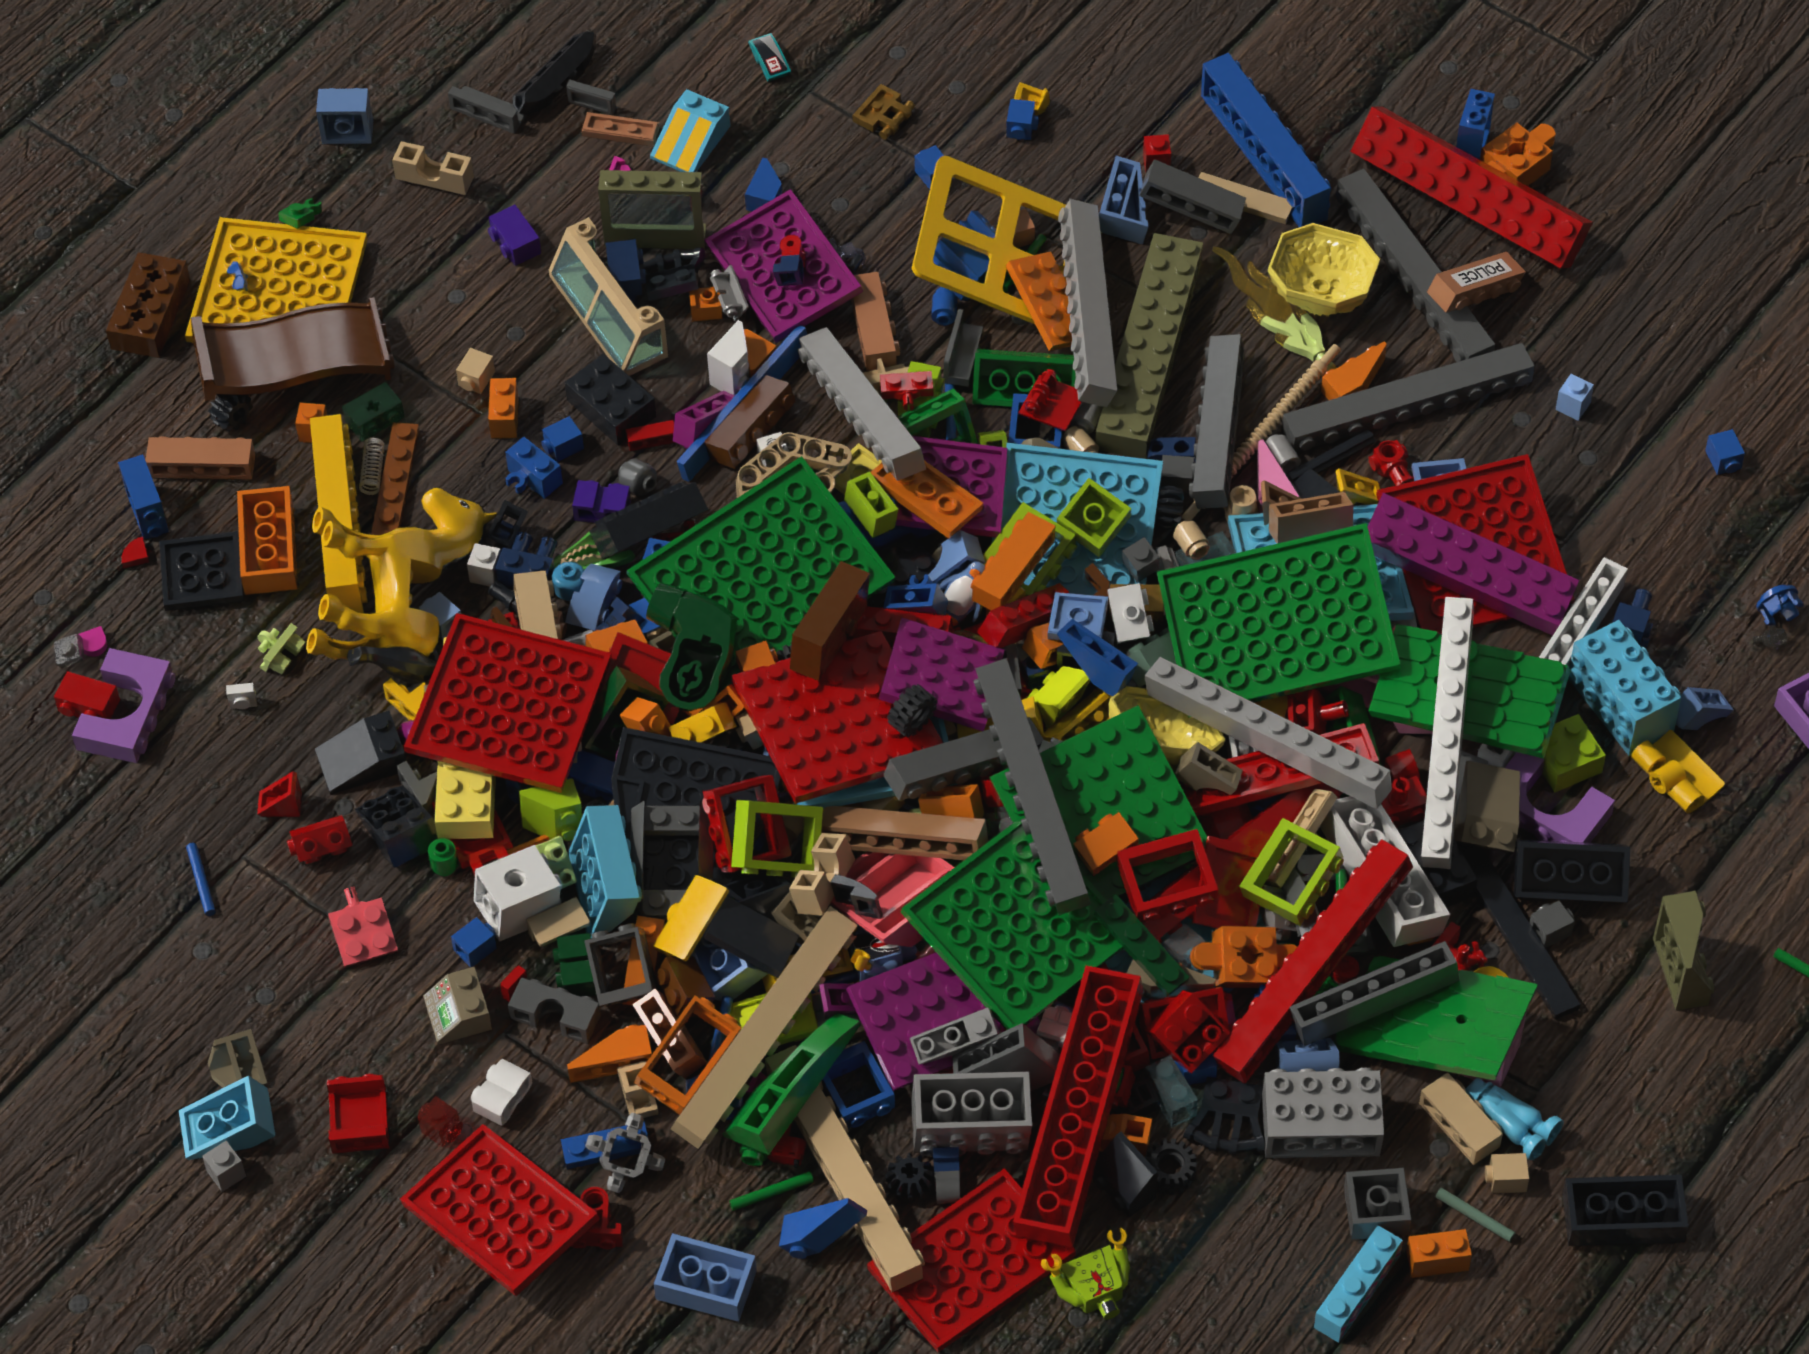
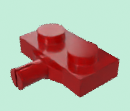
(906, 386)

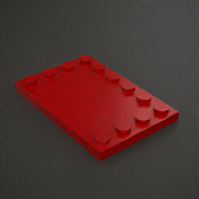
(499, 1209)
(971, 1263)

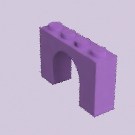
(128, 736)
(1575, 826)

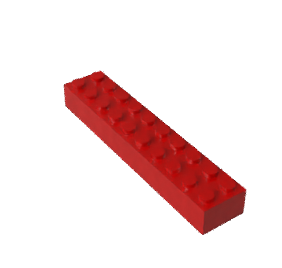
(1471, 187)
(1078, 1106)

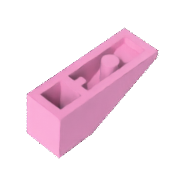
(1270, 471)

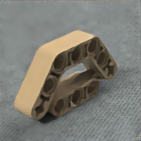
(828, 468)

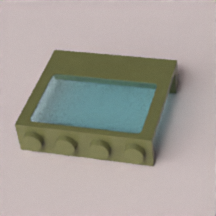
(653, 208)

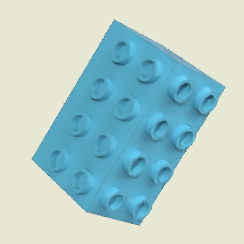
(1624, 686)

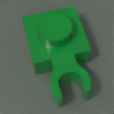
(300, 214)

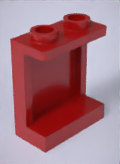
(358, 1113)

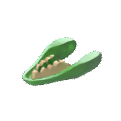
(586, 553)

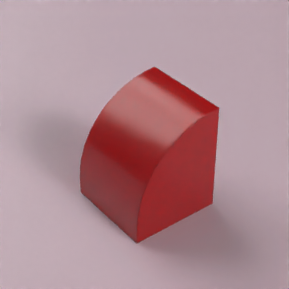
(1402, 765)

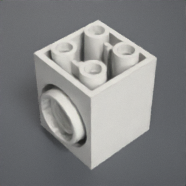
(515, 890)

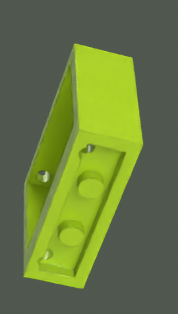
(1052, 566)
(744, 836)
(1268, 858)

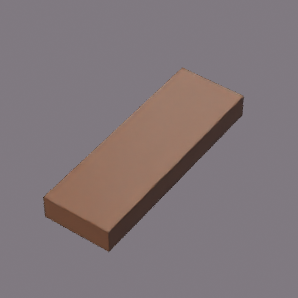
(620, 129)

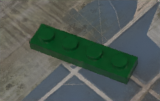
(1141, 945)

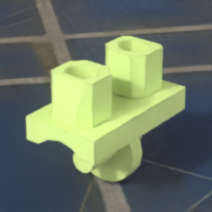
(274, 658)
(558, 860)

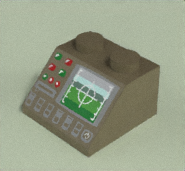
(457, 1006)

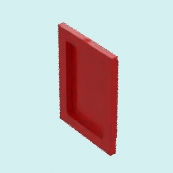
(642, 660)
(1229, 866)

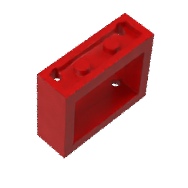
(774, 824)
(1158, 850)

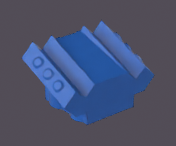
(963, 259)

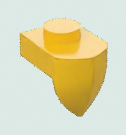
(1030, 93)

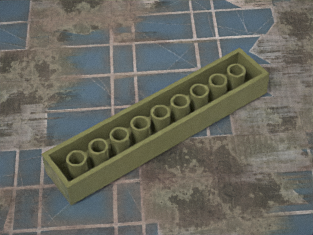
(1150, 345)

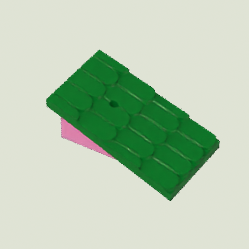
(1508, 695)
(1457, 1029)

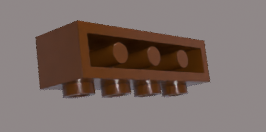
(749, 421)

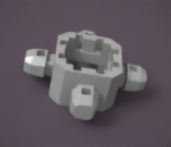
(634, 1123)

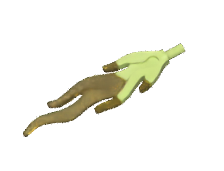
(1277, 316)

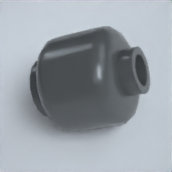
(639, 476)

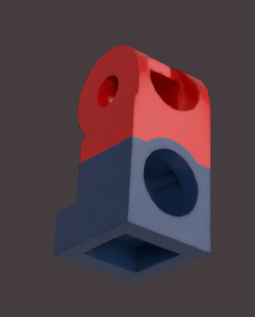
(792, 263)

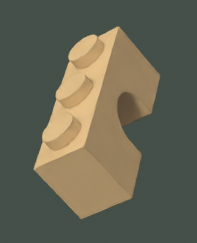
(415, 166)
(813, 889)

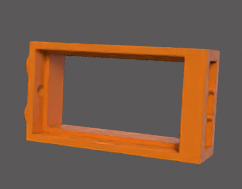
(661, 1089)

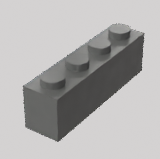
(1192, 196)

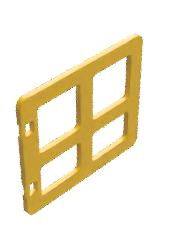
(998, 249)

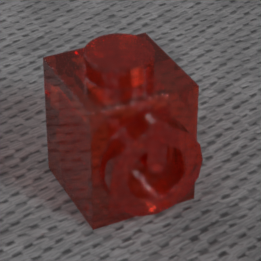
(439, 1121)

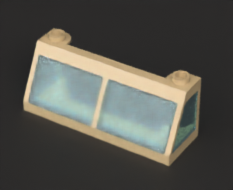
(625, 334)

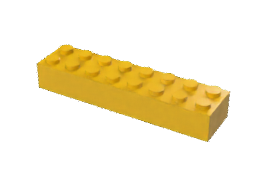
(338, 494)

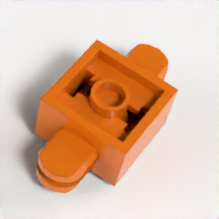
(1521, 152)
(1241, 956)

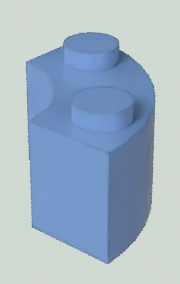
(591, 603)

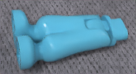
(1516, 1117)

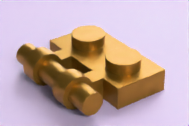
(878, 107)

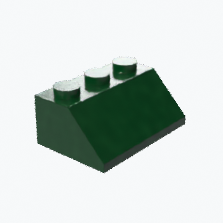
(605, 723)

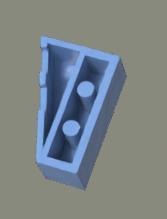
(1122, 207)

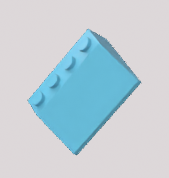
(604, 868)

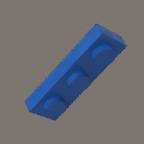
(578, 1155)

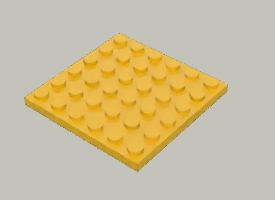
(284, 270)

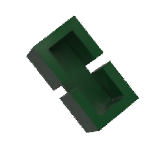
(574, 965)

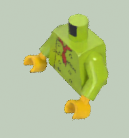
(1093, 1279)

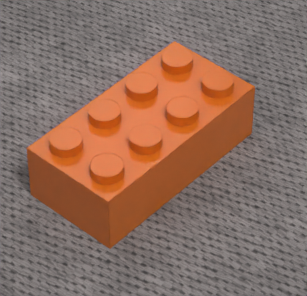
(267, 540)

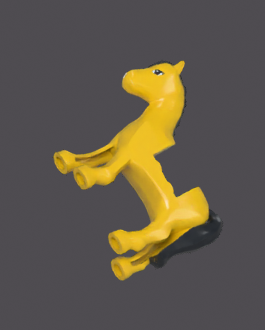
(397, 635)

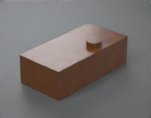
(829, 621)

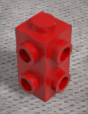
(319, 839)

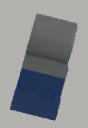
(946, 1174)

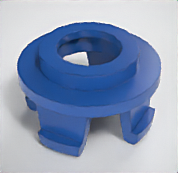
(1782, 599)

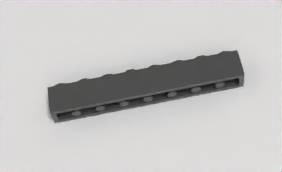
(1218, 422)

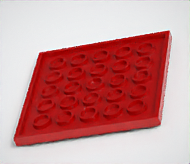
(1488, 500)
(508, 702)
(828, 729)

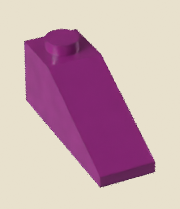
(694, 420)

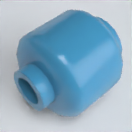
(567, 580)

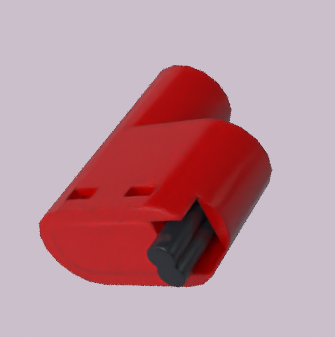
(788, 1150)

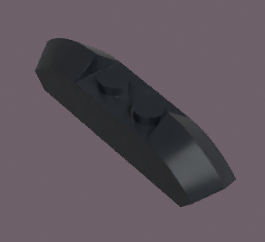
(547, 81)

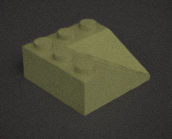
(1678, 952)

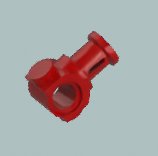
(1390, 462)

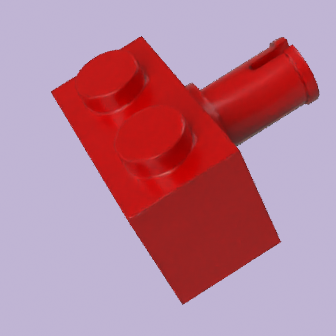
(1310, 711)
(1405, 801)

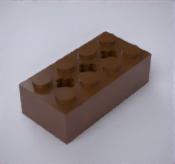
(148, 305)

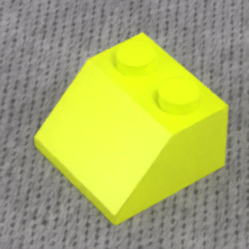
(1060, 693)

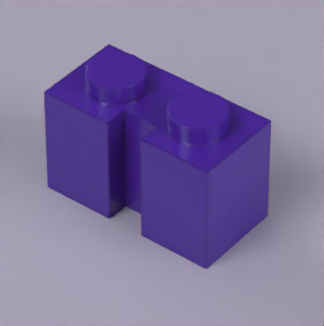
(514, 235)
(595, 502)

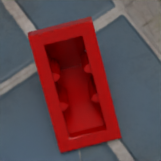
(281, 798)

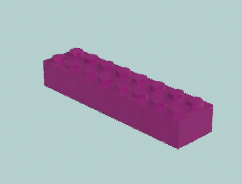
(1470, 564)

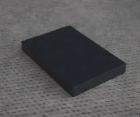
(751, 936)

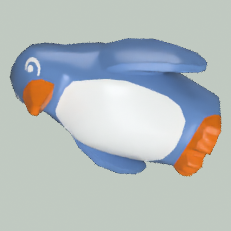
(959, 593)

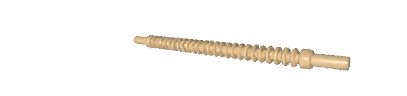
(1317, 369)

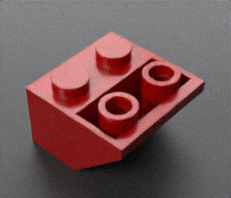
(1187, 1031)

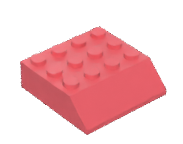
(896, 882)

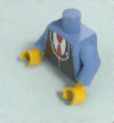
(873, 956)

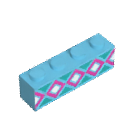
(1358, 1284)

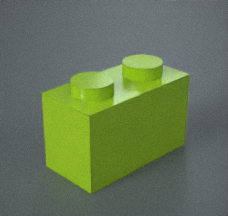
(871, 504)

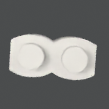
(501, 1091)

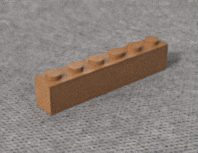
(906, 832)

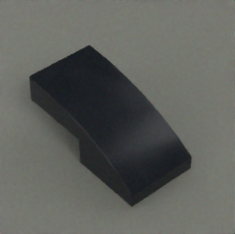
(855, 893)

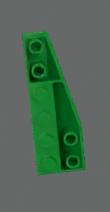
(786, 1090)

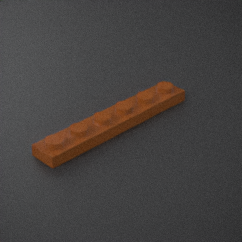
(395, 478)

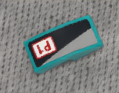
(770, 57)

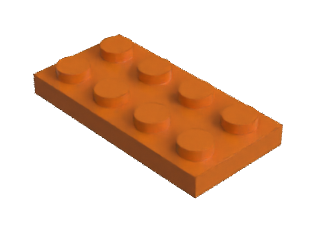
(1044, 295)
(931, 498)

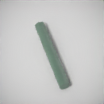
(1475, 1214)

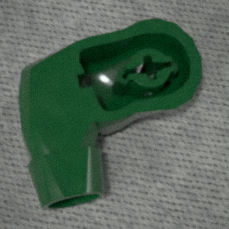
(701, 649)

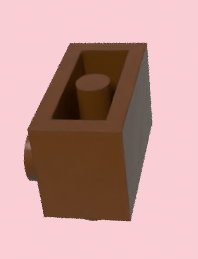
(681, 982)

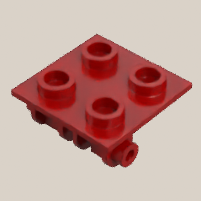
(1051, 401)

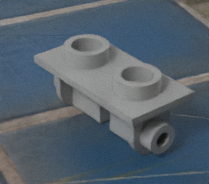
(733, 299)

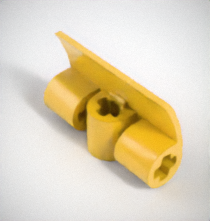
(1677, 771)
(690, 918)

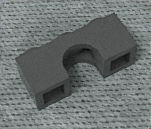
(535, 999)

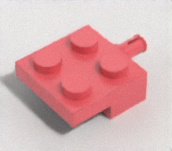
(362, 930)

